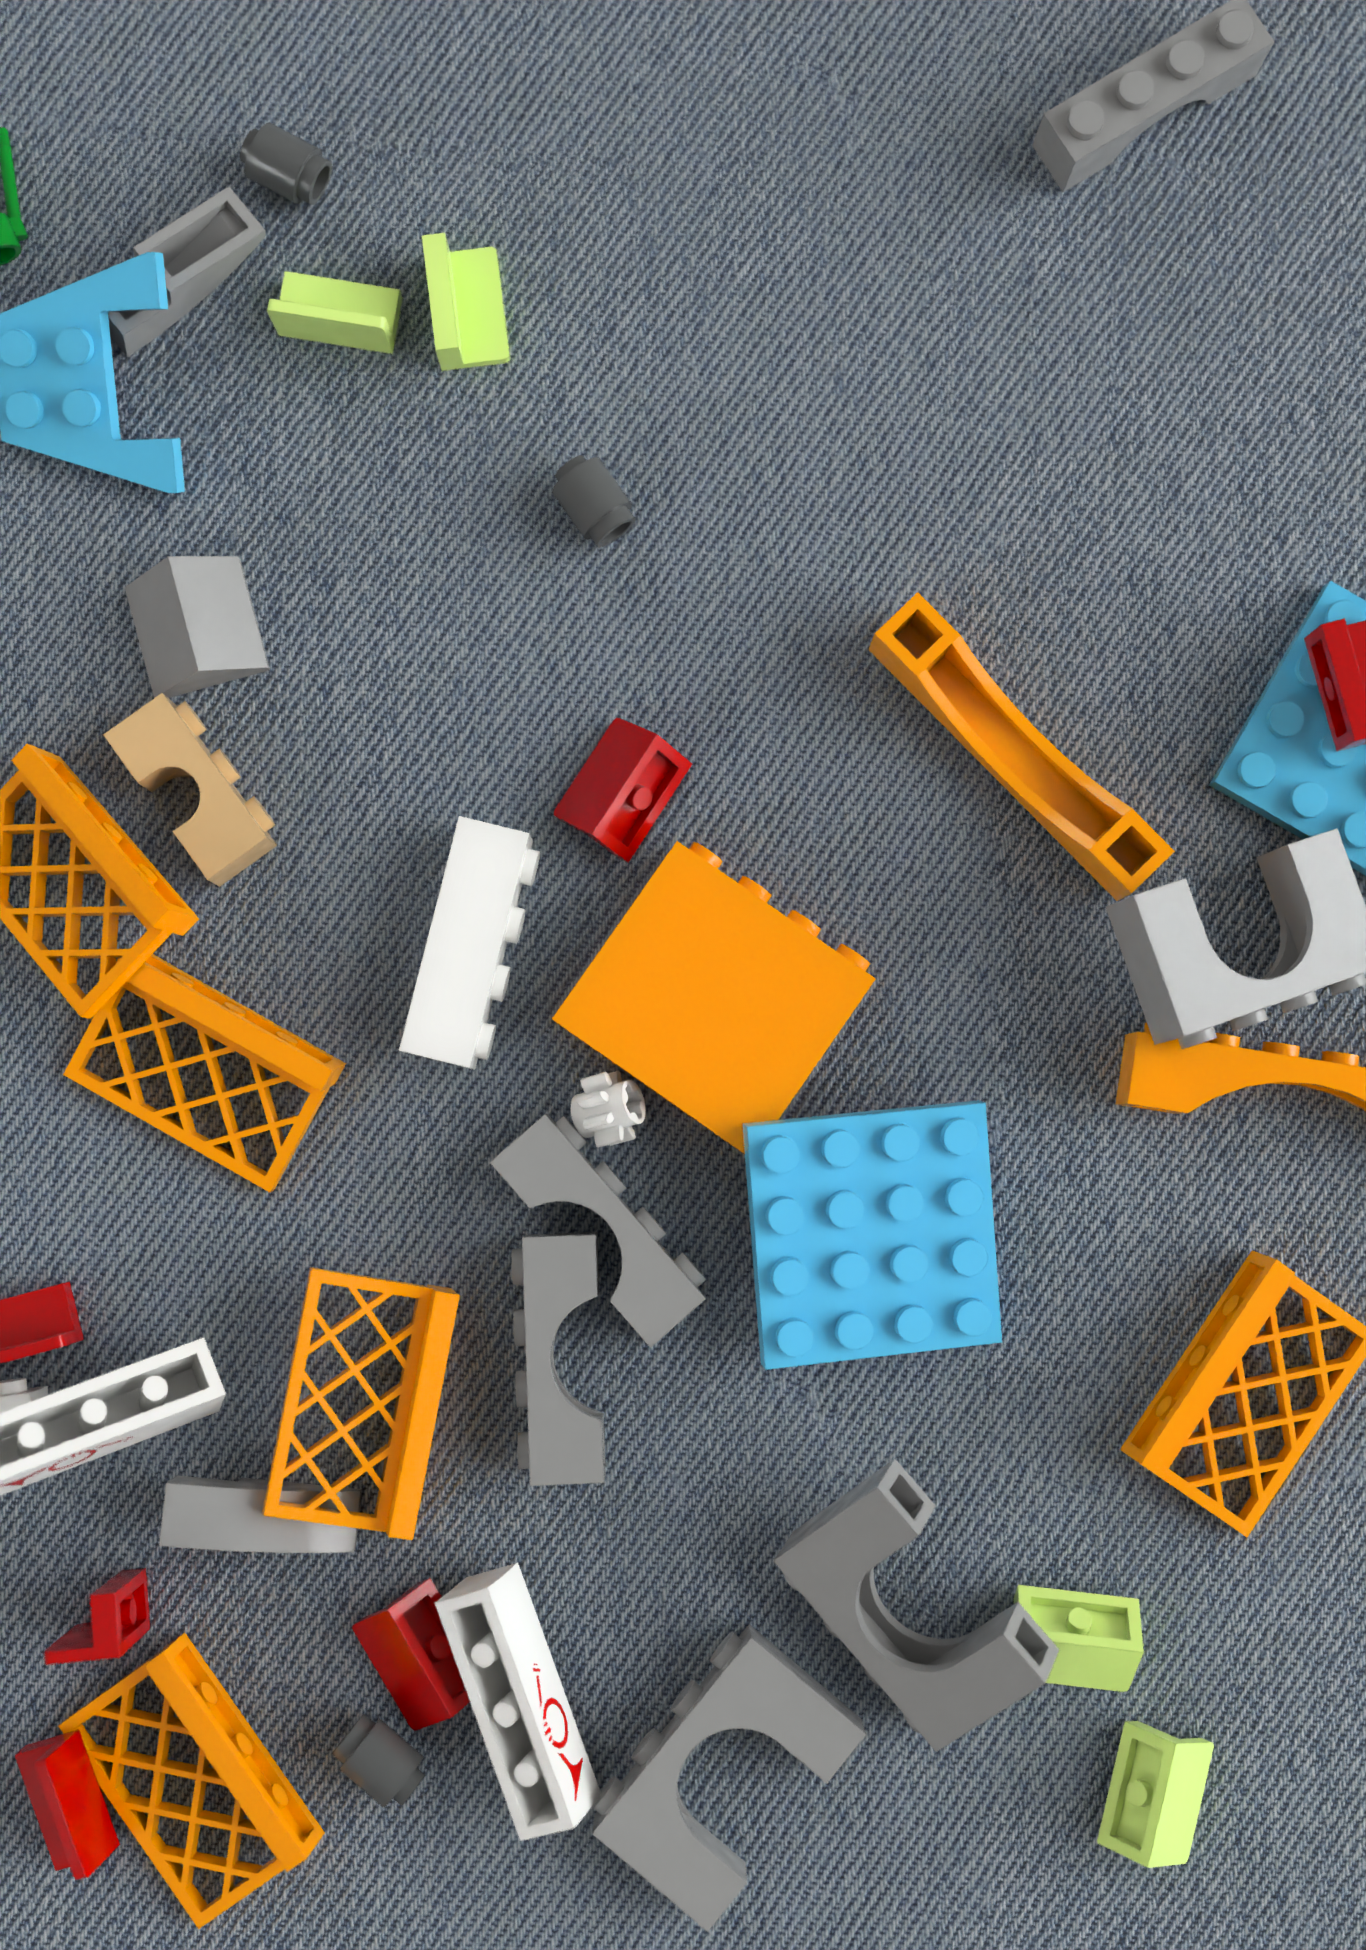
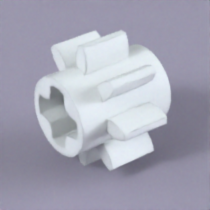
(608, 1108)

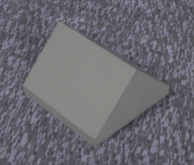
(196, 623)

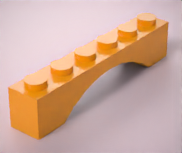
(1070, 805)
(1183, 1079)

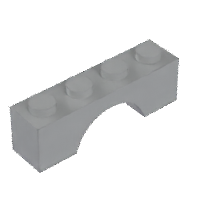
(1187, 67)
(653, 1286)
(563, 1434)

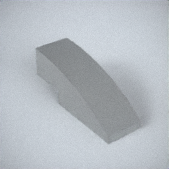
(197, 257)
(230, 1518)

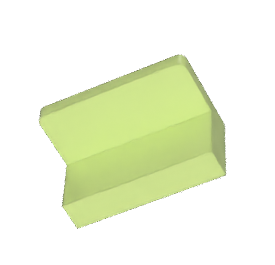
(465, 304)
(336, 312)
(1094, 1634)
(1154, 1795)

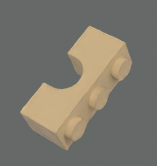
(165, 744)

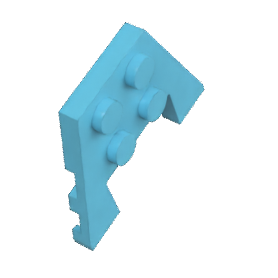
(62, 378)

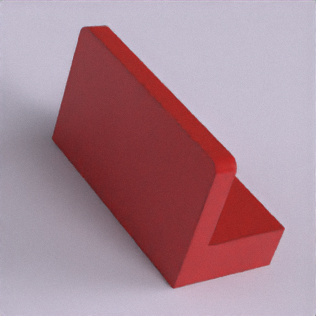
(1339, 668)
(623, 787)
(38, 1322)
(117, 1618)
(414, 1656)
(68, 1803)

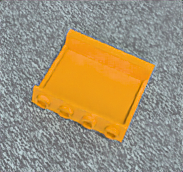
(715, 995)

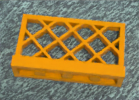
(111, 855)
(232, 1025)
(1203, 1375)
(413, 1415)
(238, 1763)

